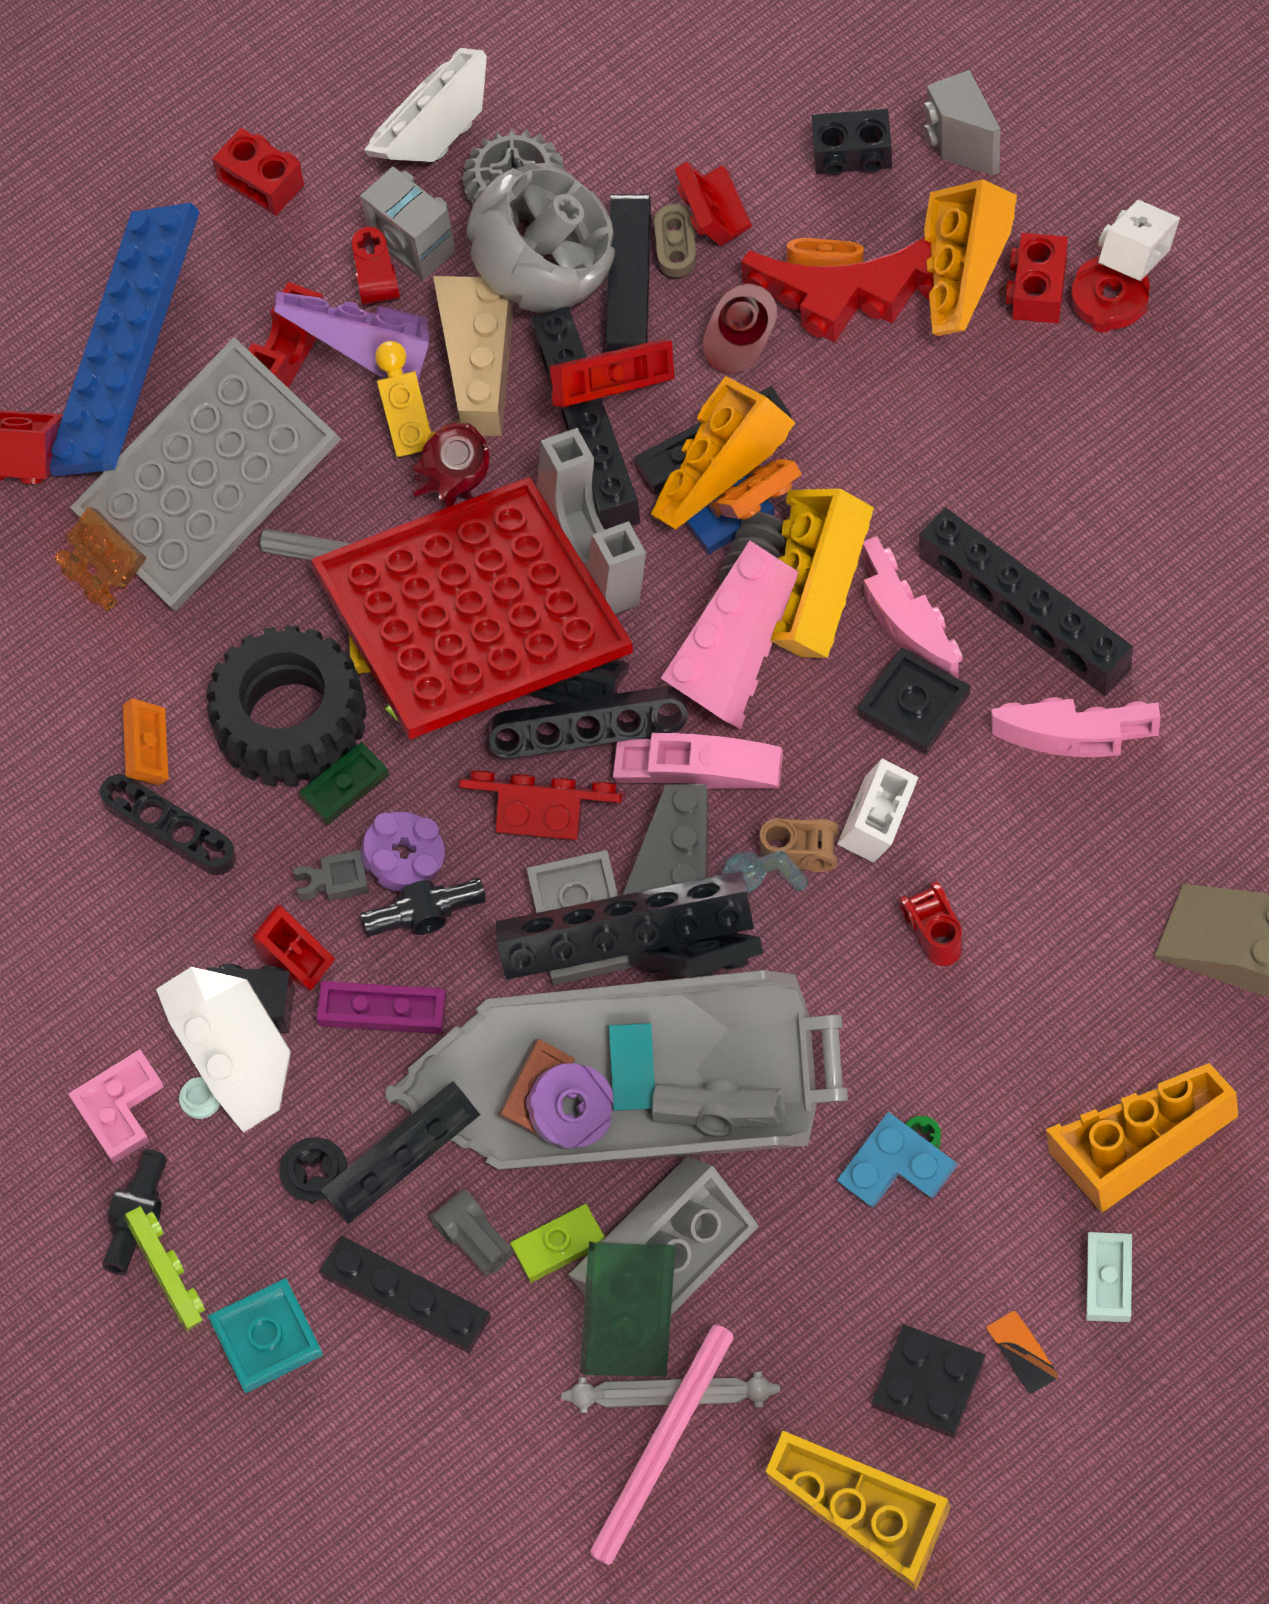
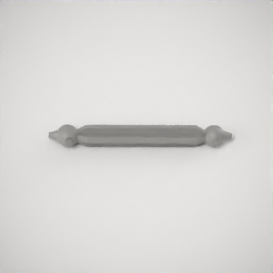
(661, 1392)

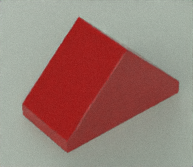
(291, 947)

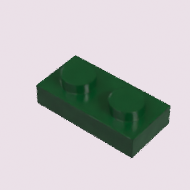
(344, 783)

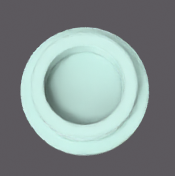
(197, 1099)

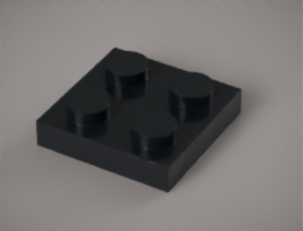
(914, 700)
(928, 1381)

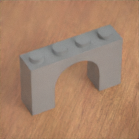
(610, 555)

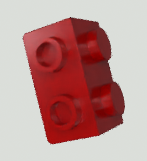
(714, 203)

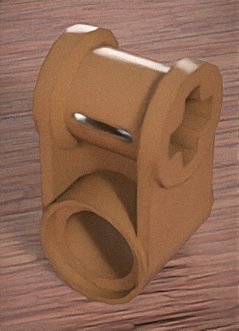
(802, 842)

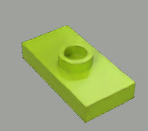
(556, 1243)

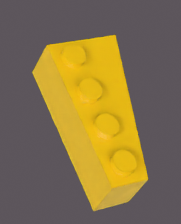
(824, 547)

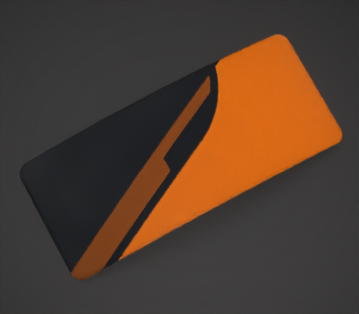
(1022, 1351)

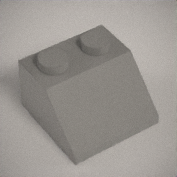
(962, 124)

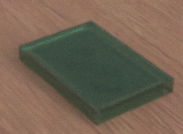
(627, 1309)

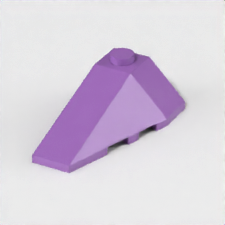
(358, 331)

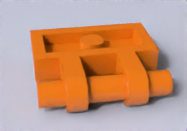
(762, 483)

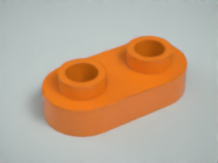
(823, 252)

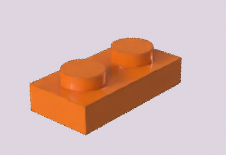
(145, 742)

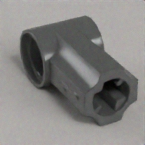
(465, 1224)

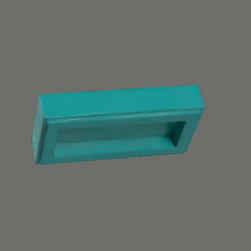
(632, 1066)

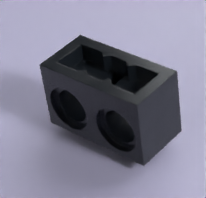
(850, 134)

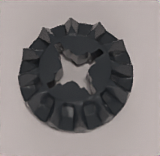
(310, 1153)

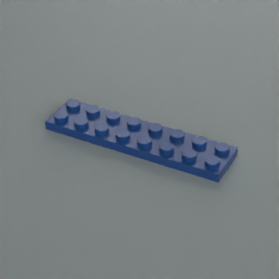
(122, 340)

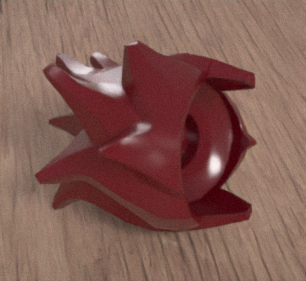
(452, 462)

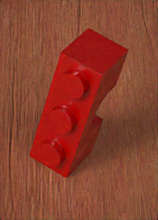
(287, 342)

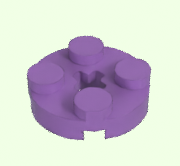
(408, 830)
(594, 1108)

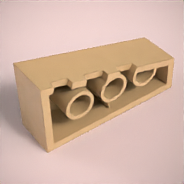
(478, 348)

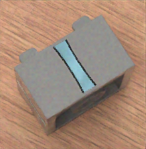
(411, 221)

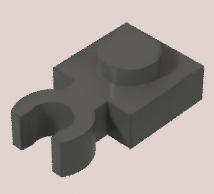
(340, 877)

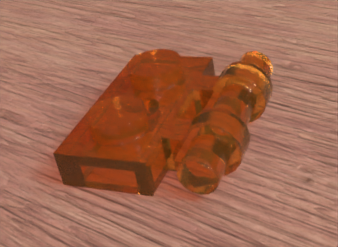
(106, 550)

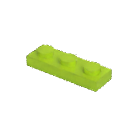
(165, 1267)

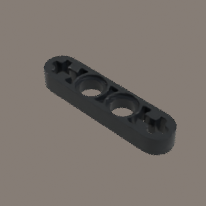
(164, 829)

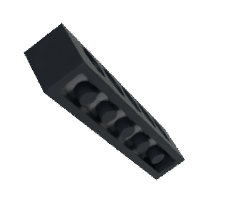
(611, 485)
(1025, 601)
(624, 925)

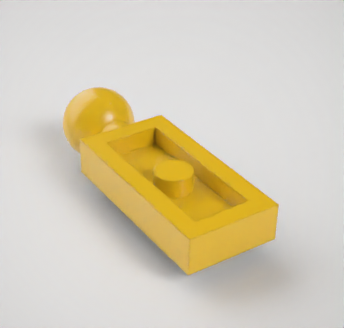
(401, 400)

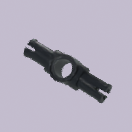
(422, 907)
(139, 1192)

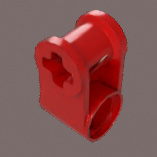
(374, 271)
(931, 917)

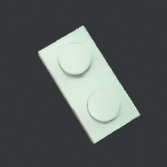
(1109, 1277)

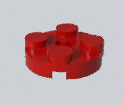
(1106, 312)

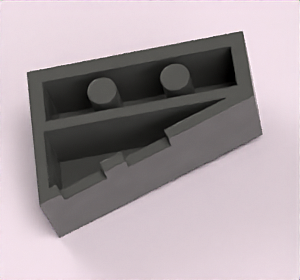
(675, 841)

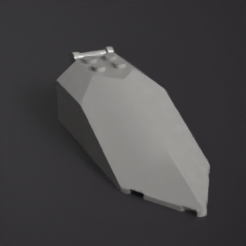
(703, 1030)

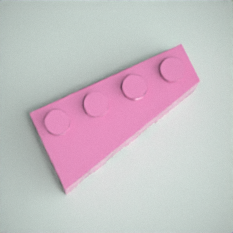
(733, 635)

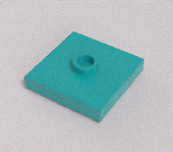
(265, 1335)

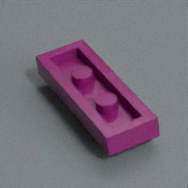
(381, 1007)

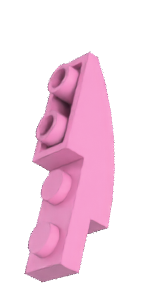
(905, 619)
(1059, 730)
(698, 760)

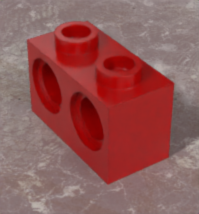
(256, 175)
(1042, 278)

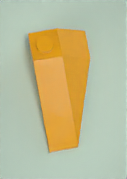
(966, 237)
(734, 437)

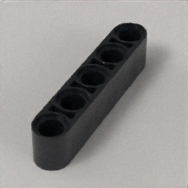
(629, 271)
(571, 735)

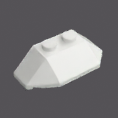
(434, 111)
(229, 1042)

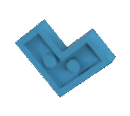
(894, 1151)

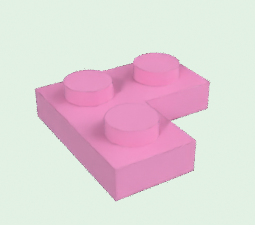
(107, 1100)

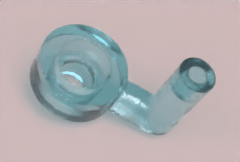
(756, 869)

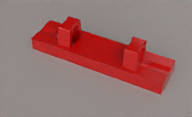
(612, 372)

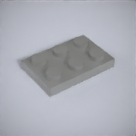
(574, 883)

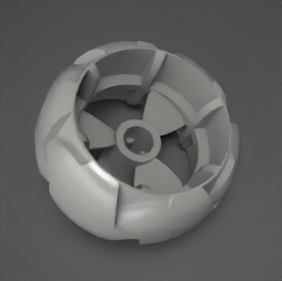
(566, 224)

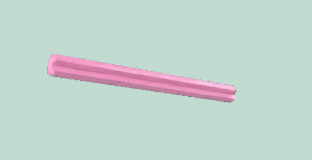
(661, 1444)

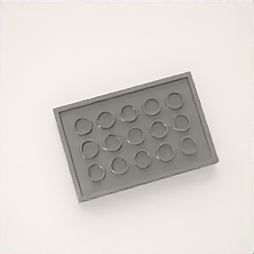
(209, 471)

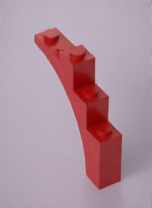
(834, 293)

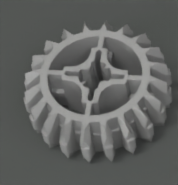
(502, 155)

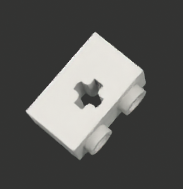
(1137, 239)
(877, 810)

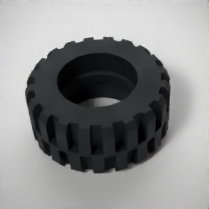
(276, 661)

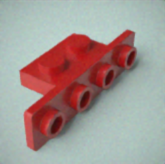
(539, 807)

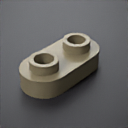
(675, 243)

